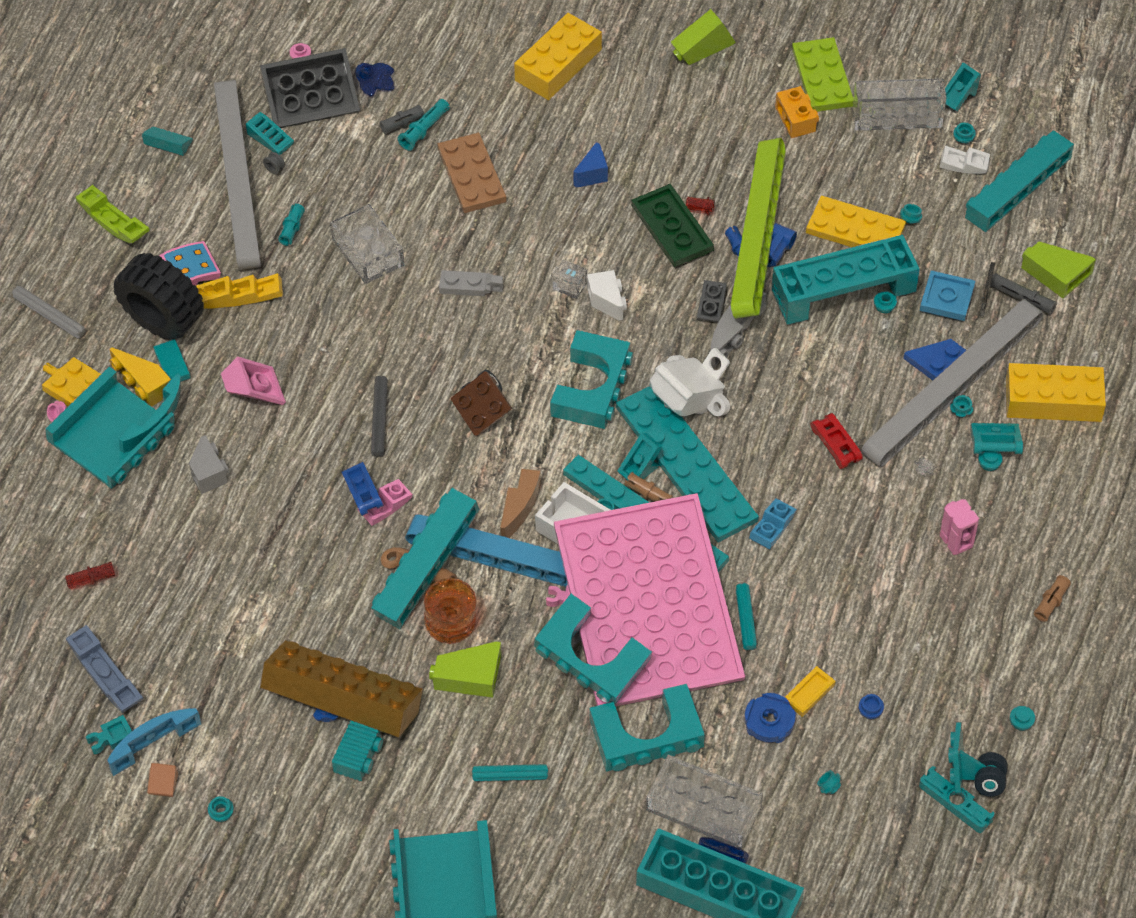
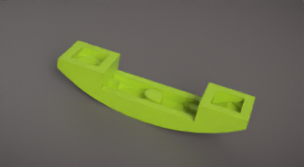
(110, 217)

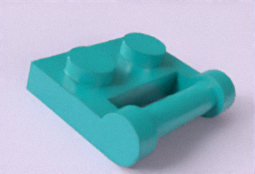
(996, 437)

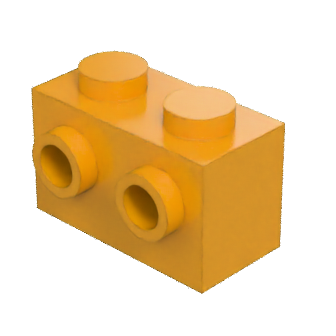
(796, 112)

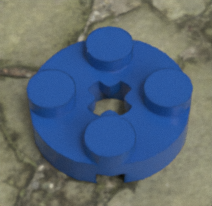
(769, 731)

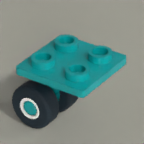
(987, 771)

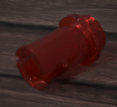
(700, 204)

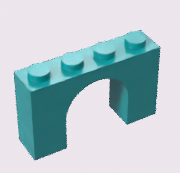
(595, 405)
(607, 680)
(622, 750)

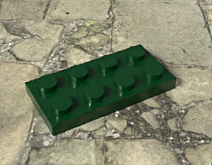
(672, 225)

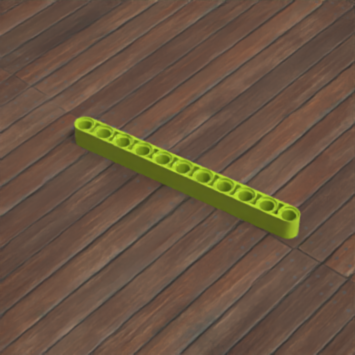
(758, 229)

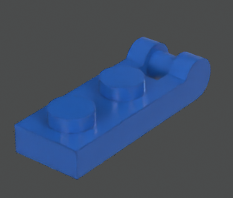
(362, 488)

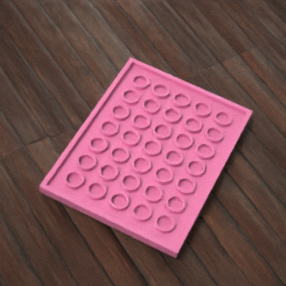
(652, 580)

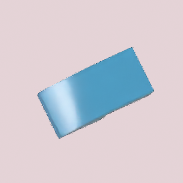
(772, 524)

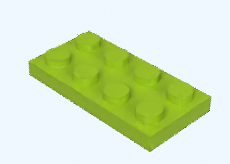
(822, 74)

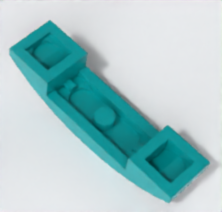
(135, 433)

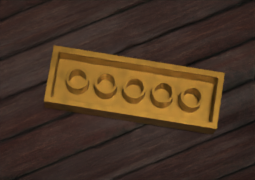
(341, 688)

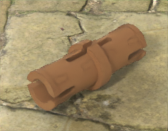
(646, 489)
(1052, 598)

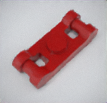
(836, 440)

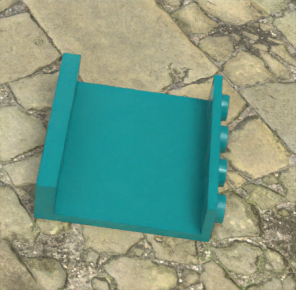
(94, 423)
(444, 875)

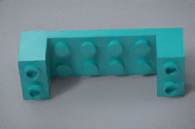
(844, 272)

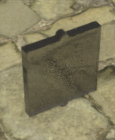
(987, 289)

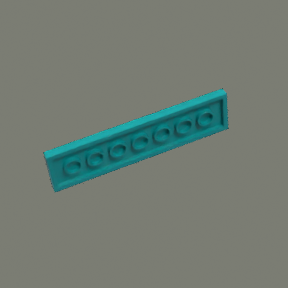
(689, 464)

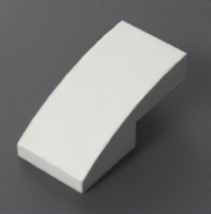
(965, 162)

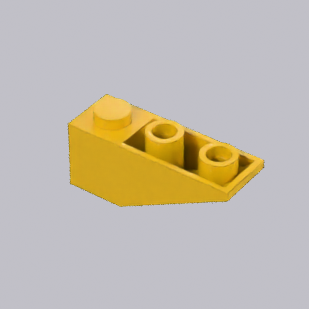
(143, 375)

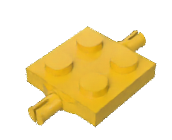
(68, 381)

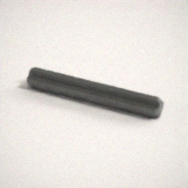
(379, 416)

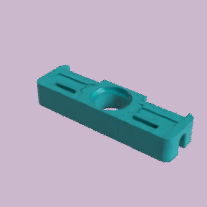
(968, 811)

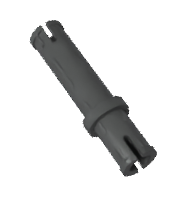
(1020, 292)

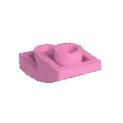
(393, 497)

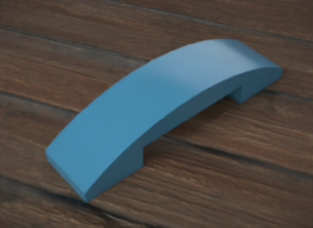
(180, 720)

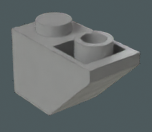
(206, 467)

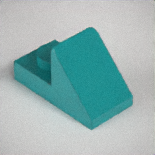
(961, 85)
(641, 457)

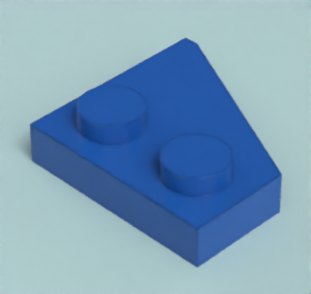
(934, 358)

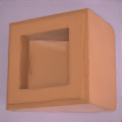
(162, 779)

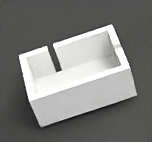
(564, 504)

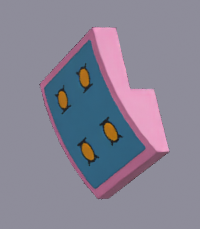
(194, 261)

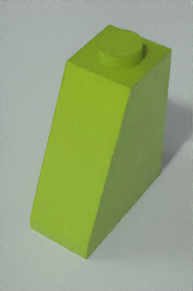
(702, 39)
(1057, 267)
(468, 670)

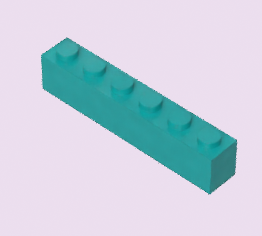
(1018, 180)
(425, 558)

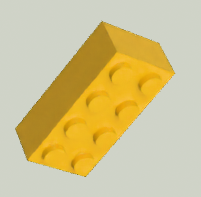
(558, 56)
(1055, 392)

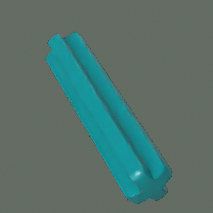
(746, 616)
(510, 772)

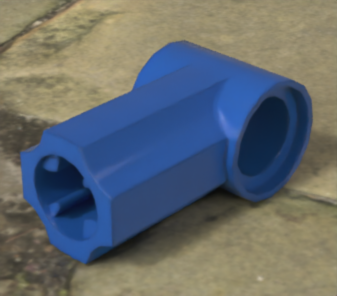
(782, 239)

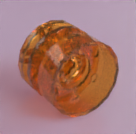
(450, 610)

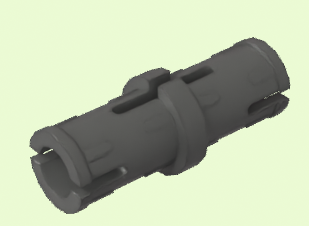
(388, 125)

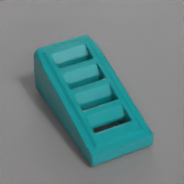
(260, 123)

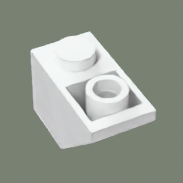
(605, 293)

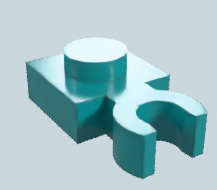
(112, 734)

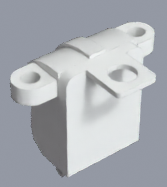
(690, 386)

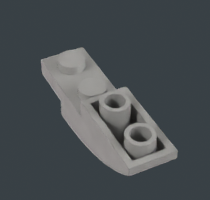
(730, 332)

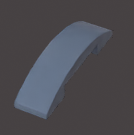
(103, 670)

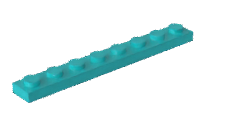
(604, 486)

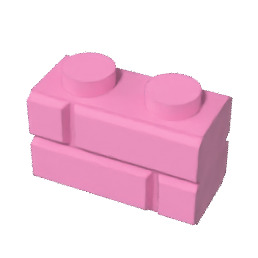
(959, 526)

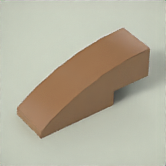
(520, 501)

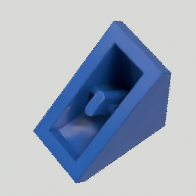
(591, 169)

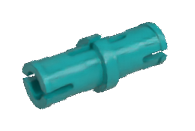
(291, 224)

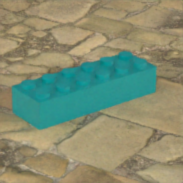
(714, 881)

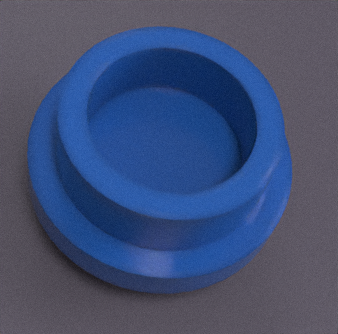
(871, 706)

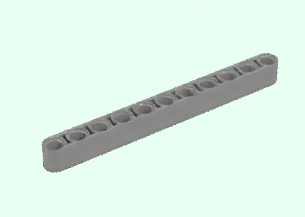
(237, 175)
(951, 383)

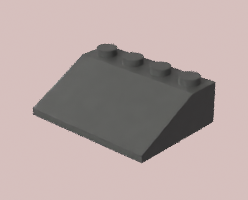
(309, 88)

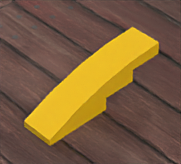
(243, 291)

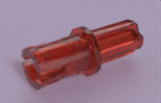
(90, 575)

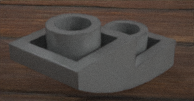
(711, 301)

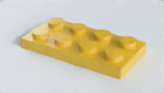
(851, 224)

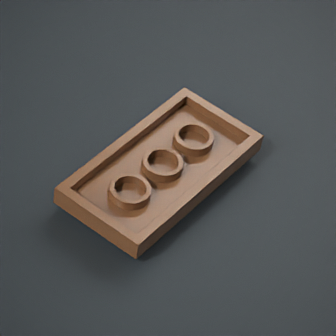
(471, 172)

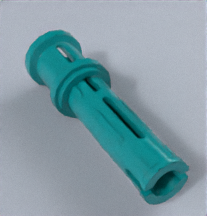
(418, 130)

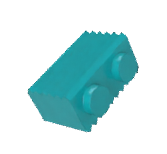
(356, 751)

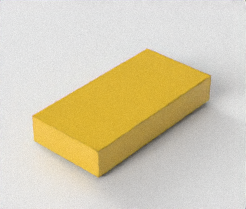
(810, 691)

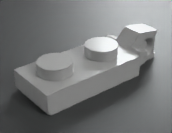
(469, 283)

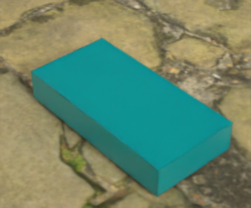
(171, 360)

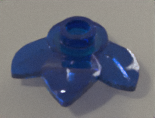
(377, 77)

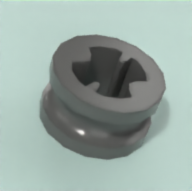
(274, 163)

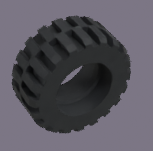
(158, 296)

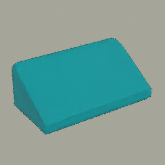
(166, 140)

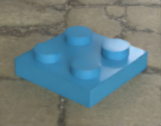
(947, 295)

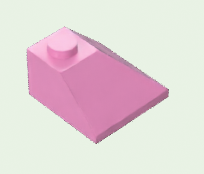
(252, 381)

